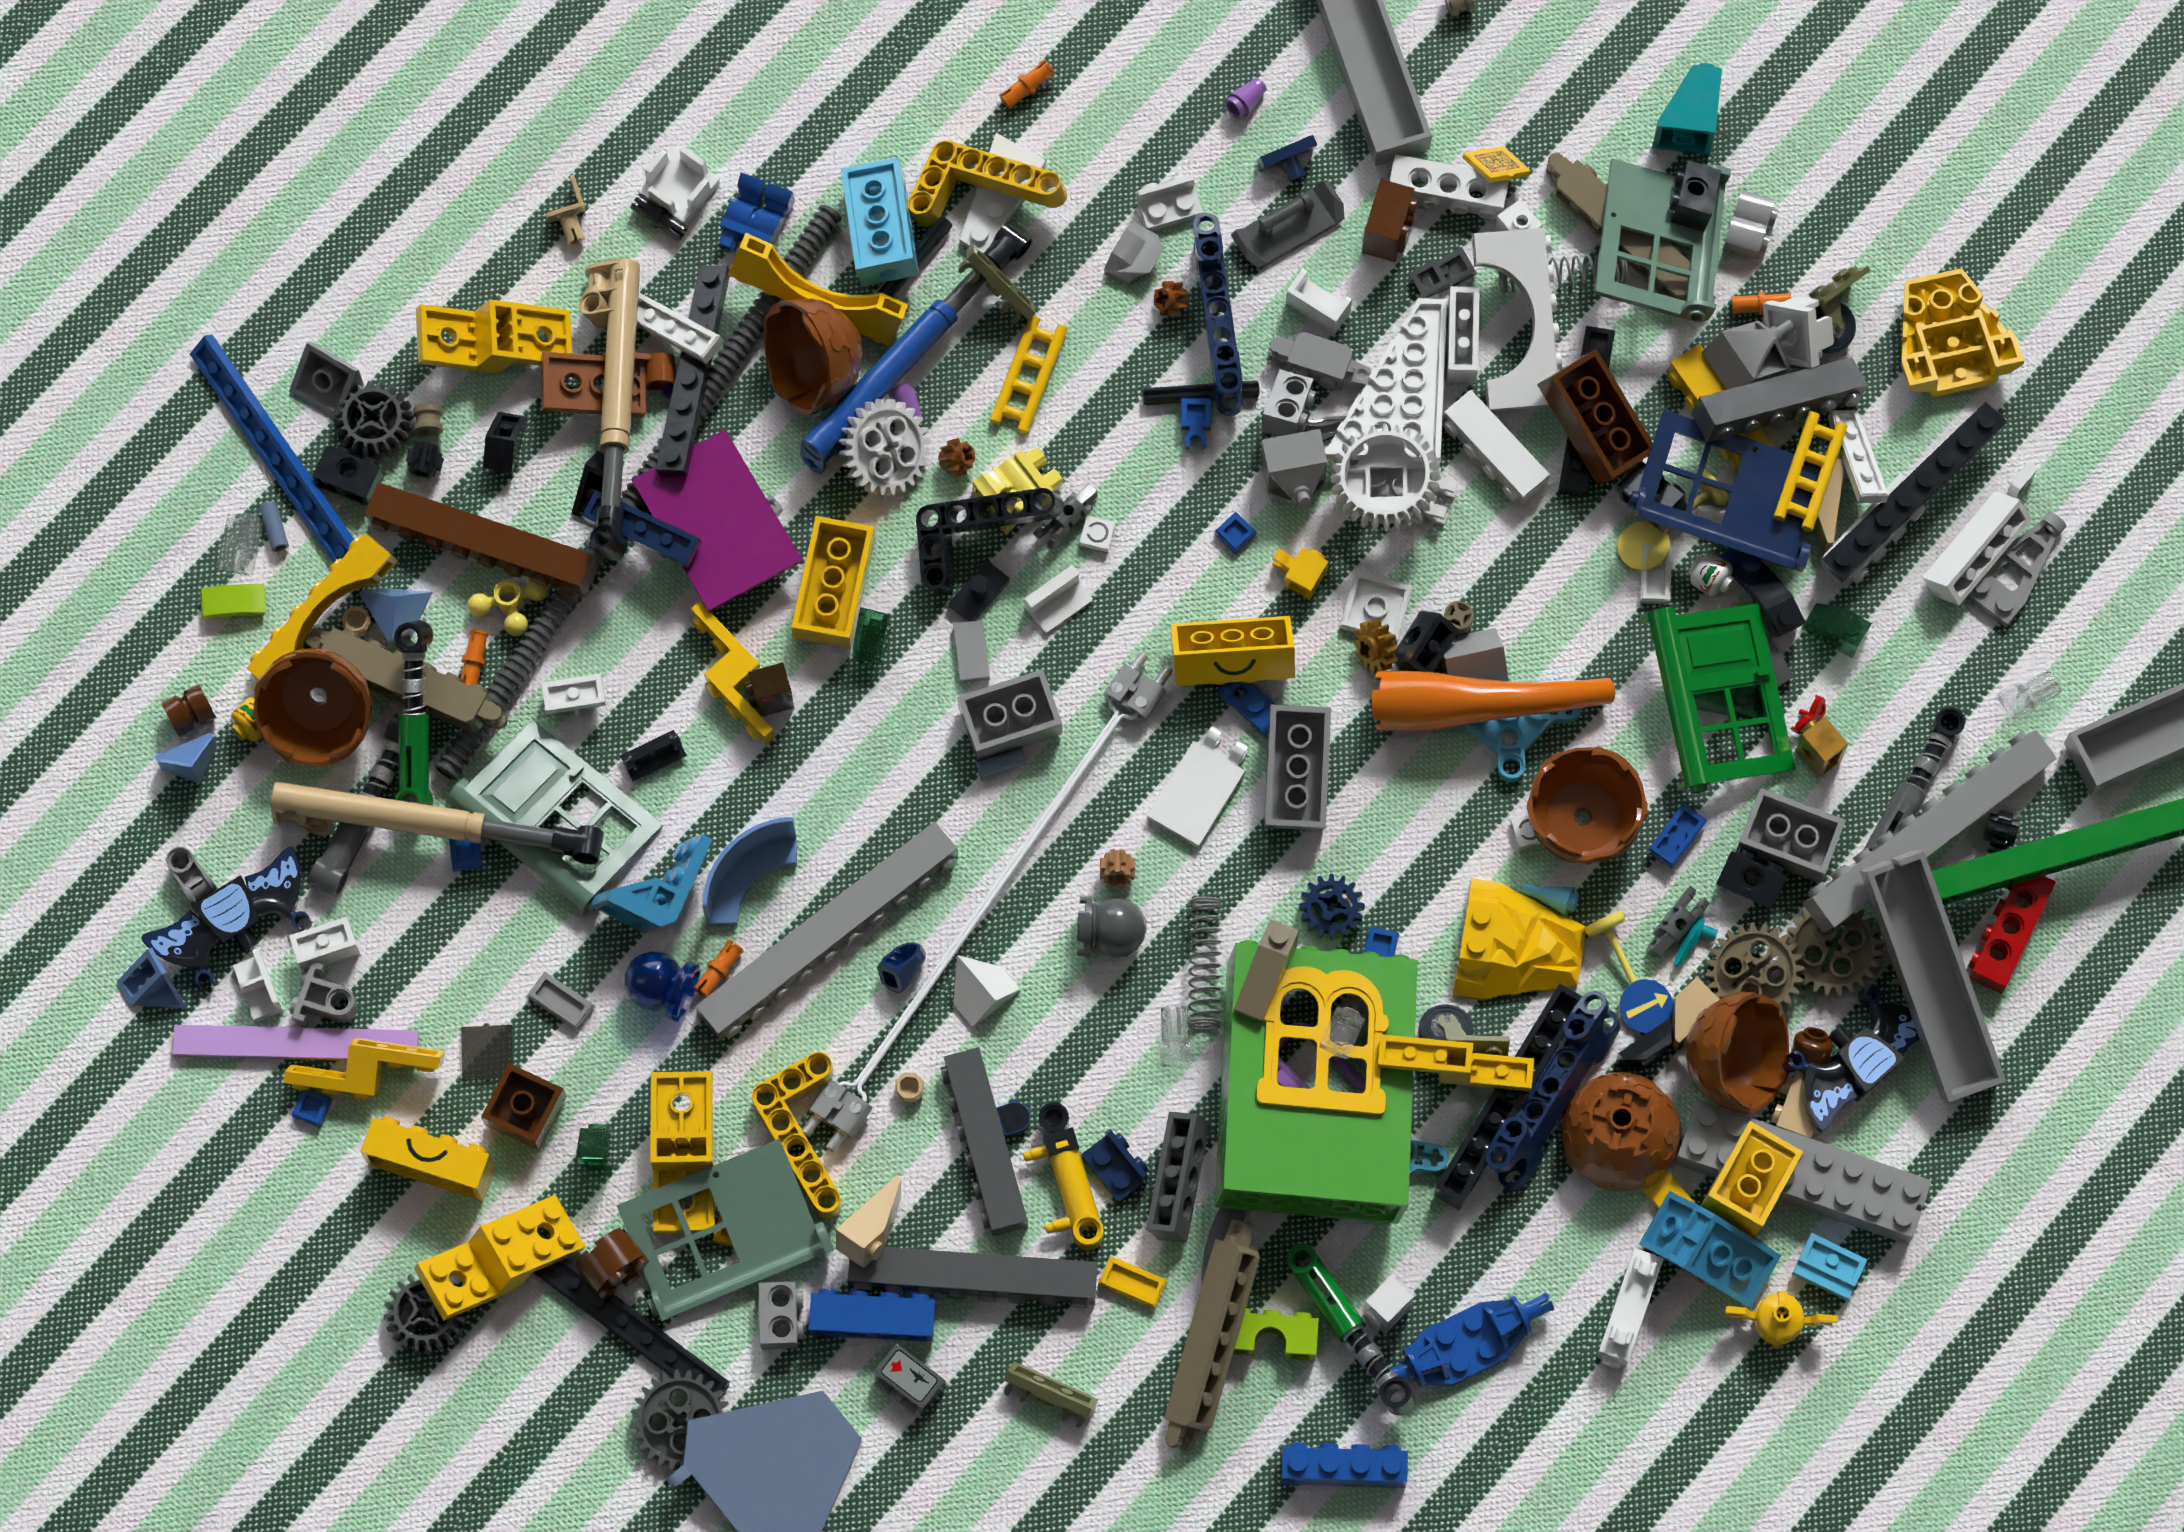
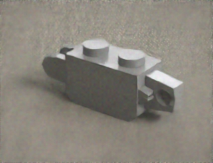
(1320, 359)

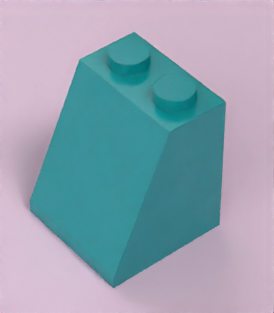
(1691, 114)

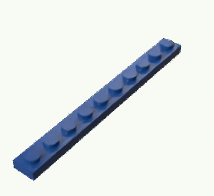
(272, 447)

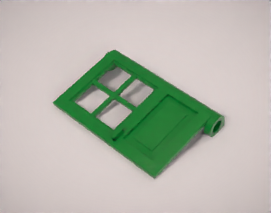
(1716, 654)

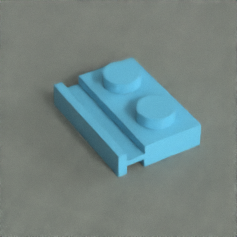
(1829, 1267)

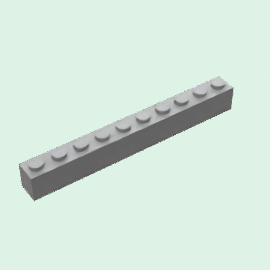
(1935, 825)
(827, 931)

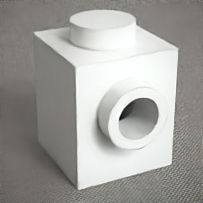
(1517, 218)

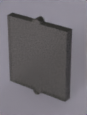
(486, 1051)

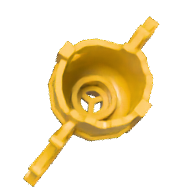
(1775, 1329)

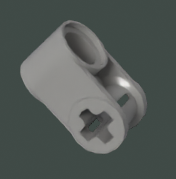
(193, 878)

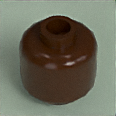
(1814, 1045)

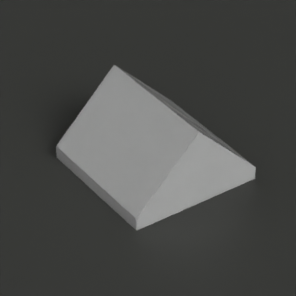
(324, 379)
(1476, 656)

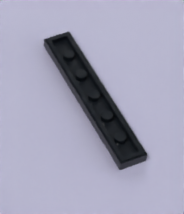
(1574, 473)

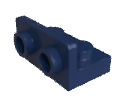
(1116, 1166)

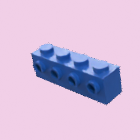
(872, 1316)
(1344, 1466)

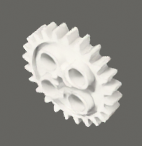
(885, 446)

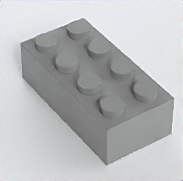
(1297, 767)

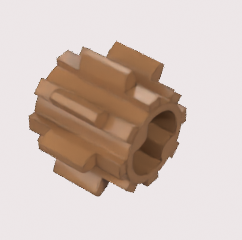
(1117, 868)

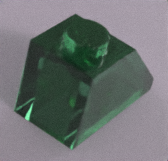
(1837, 628)
(871, 637)
(595, 1148)

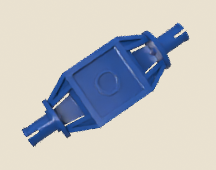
(1470, 1341)

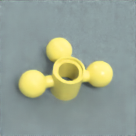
(515, 623)

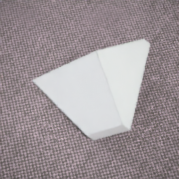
(980, 989)

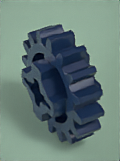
(1341, 912)

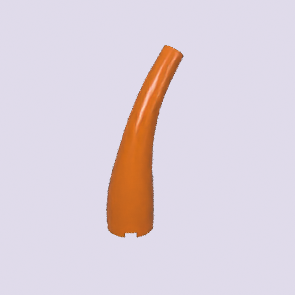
(1442, 701)

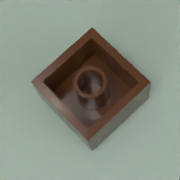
(1389, 221)
(523, 1106)

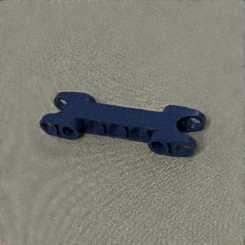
(1223, 355)
(1522, 1136)

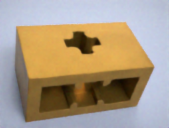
(1821, 746)

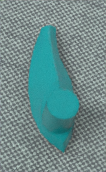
(1697, 930)

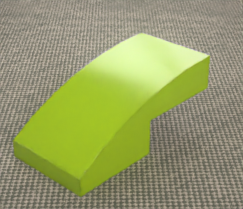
(232, 600)

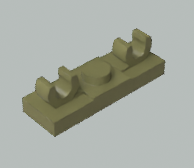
(997, 284)
(1050, 1392)

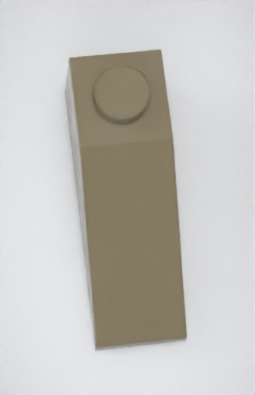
(1266, 970)

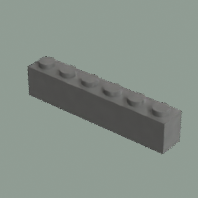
(1779, 399)
(985, 1142)

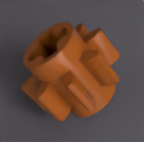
(1171, 298)
(956, 457)

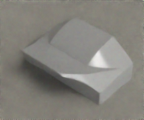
(1133, 254)

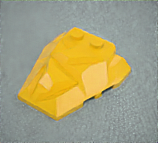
(1953, 336)
(1515, 945)

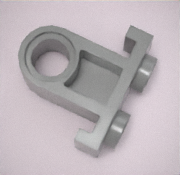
(319, 998)

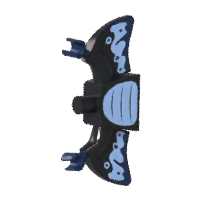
(230, 915)
(1859, 1062)

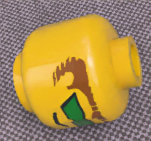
(244, 721)

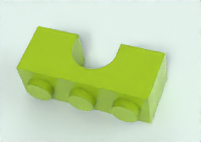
(1296, 1331)

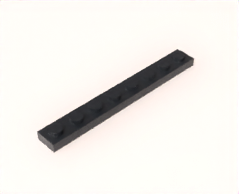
(692, 376)
(1913, 492)

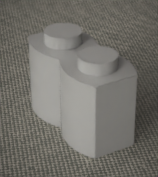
(1750, 225)

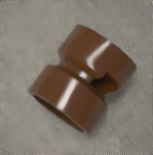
(188, 710)

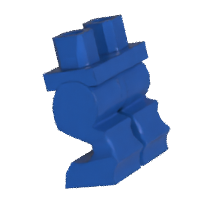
(744, 216)

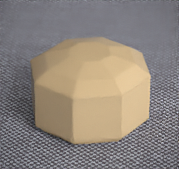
(357, 620)
(909, 1087)

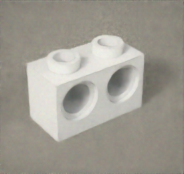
(1387, 1305)

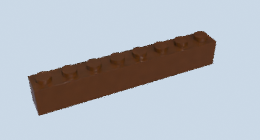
(481, 540)

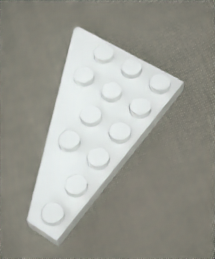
(1405, 385)

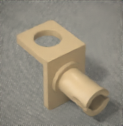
(568, 216)

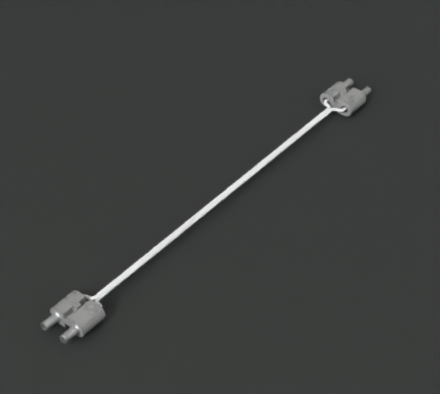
(848, 1111)

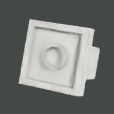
(678, 183)
(1805, 343)

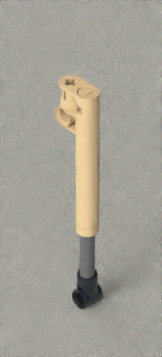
(613, 304)
(319, 808)

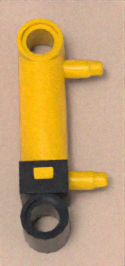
(1064, 1154)

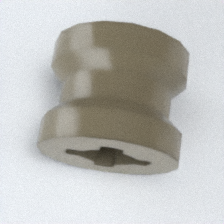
(1455, 7)
(428, 420)
(1460, 611)

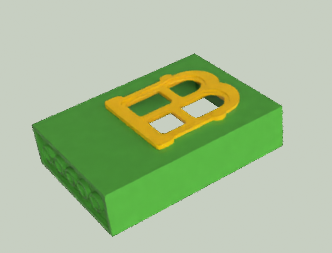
(1316, 1145)

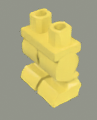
(1016, 475)

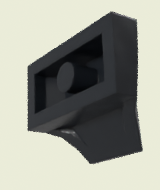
(1647, 1048)

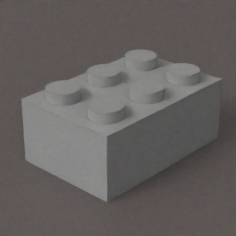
(1010, 715)
(1791, 835)

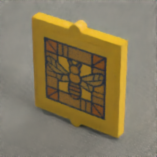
(1496, 164)

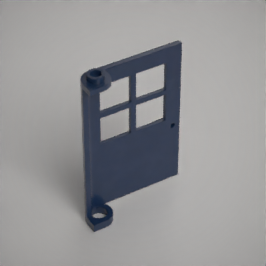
(1748, 518)

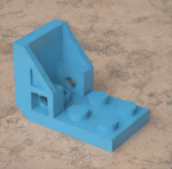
(656, 901)
(1710, 1249)

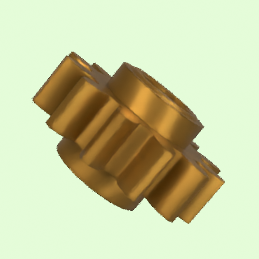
(1376, 645)

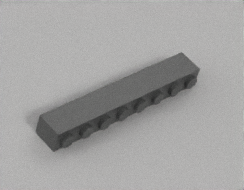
(978, 1275)

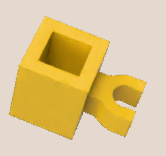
(1304, 572)

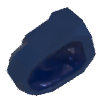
(901, 966)

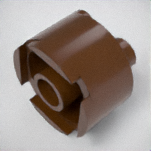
(612, 1263)

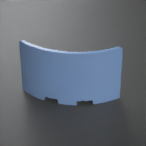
(742, 862)

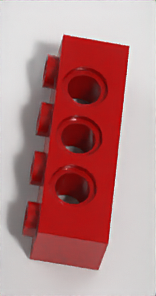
(1997, 973)

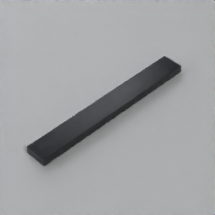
(628, 1324)

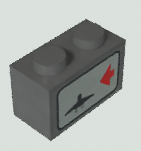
(908, 1379)

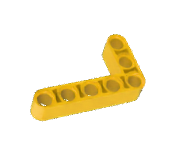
(983, 176)
(793, 1134)

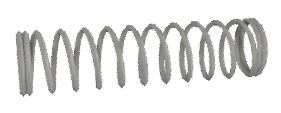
(1621, 272)
(1204, 1024)

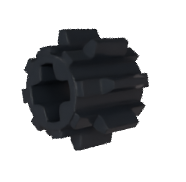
(424, 459)
(2001, 829)

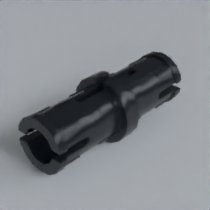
(659, 217)

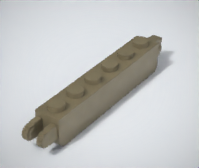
(1586, 197)
(444, 696)
(1212, 1337)

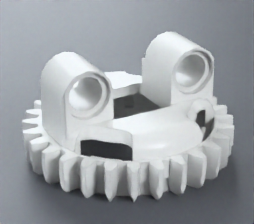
(1385, 451)

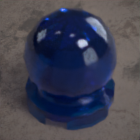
(659, 983)

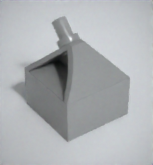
(1748, 353)
(1294, 466)

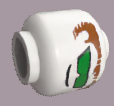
(1711, 574)

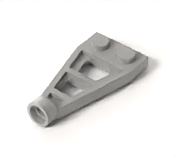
(1998, 599)

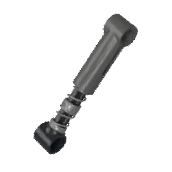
(1910, 795)
(332, 869)

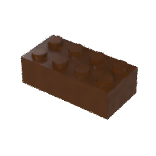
(1596, 417)

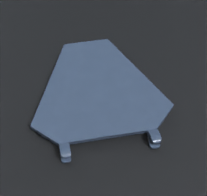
(771, 1462)

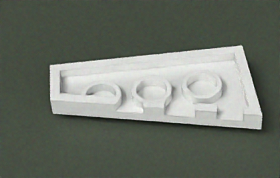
(993, 209)

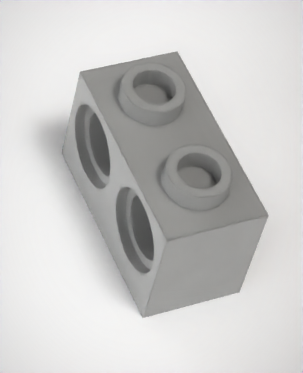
(1287, 404)
(772, 1315)

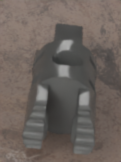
(1077, 508)
(1669, 935)

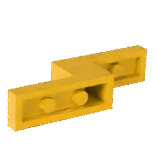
(731, 674)
(1455, 1062)
(364, 1068)

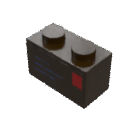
(769, 690)

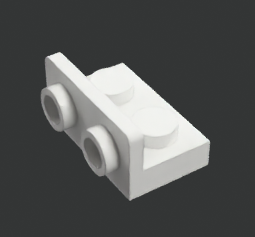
(1168, 202)

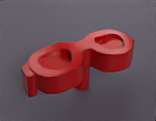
(1816, 711)

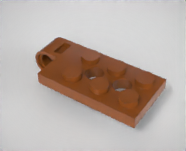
(650, 373)

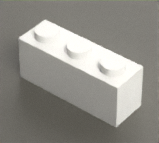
(1463, 334)

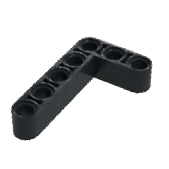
(974, 520)

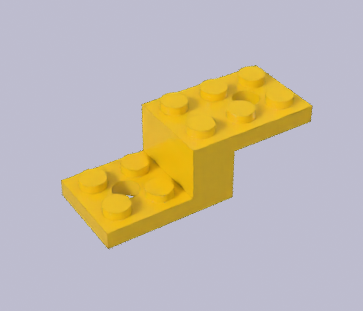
(491, 335)
(682, 1144)
(499, 1257)

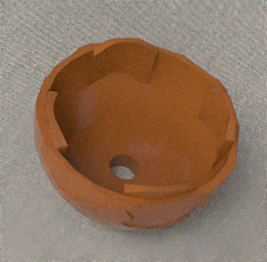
(811, 353)
(309, 729)
(1593, 783)
(1739, 1051)
(1614, 1154)

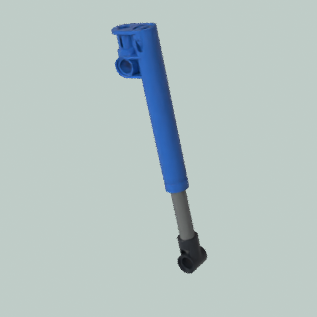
(824, 438)

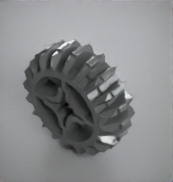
(358, 436)
(415, 1322)

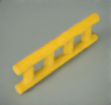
(1034, 391)
(1795, 480)

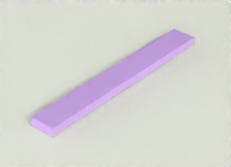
(278, 1042)

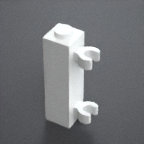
(1629, 1308)

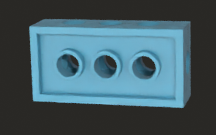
(879, 221)

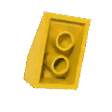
(1752, 1179)

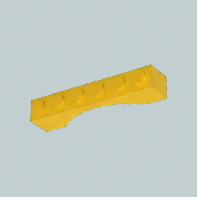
(763, 268)
(361, 566)

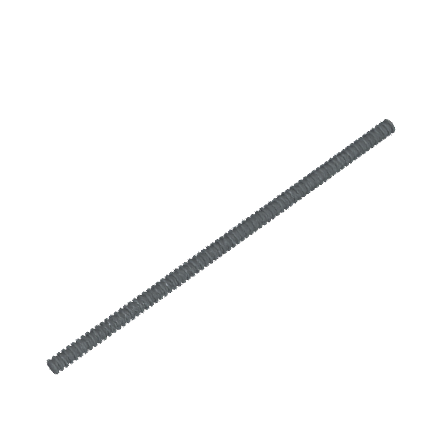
(560, 603)

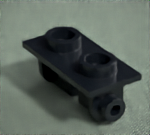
(653, 755)

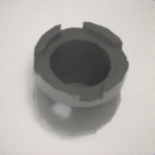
(1112, 927)

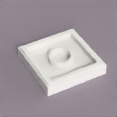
(1376, 599)

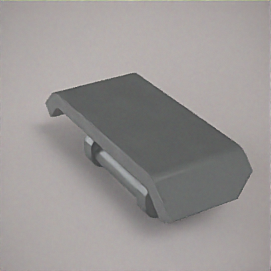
(1290, 225)

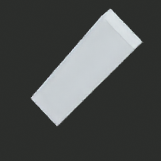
(677, 329)
(1859, 458)

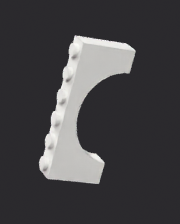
(1524, 260)

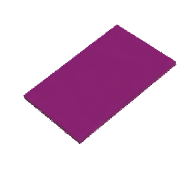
(729, 514)

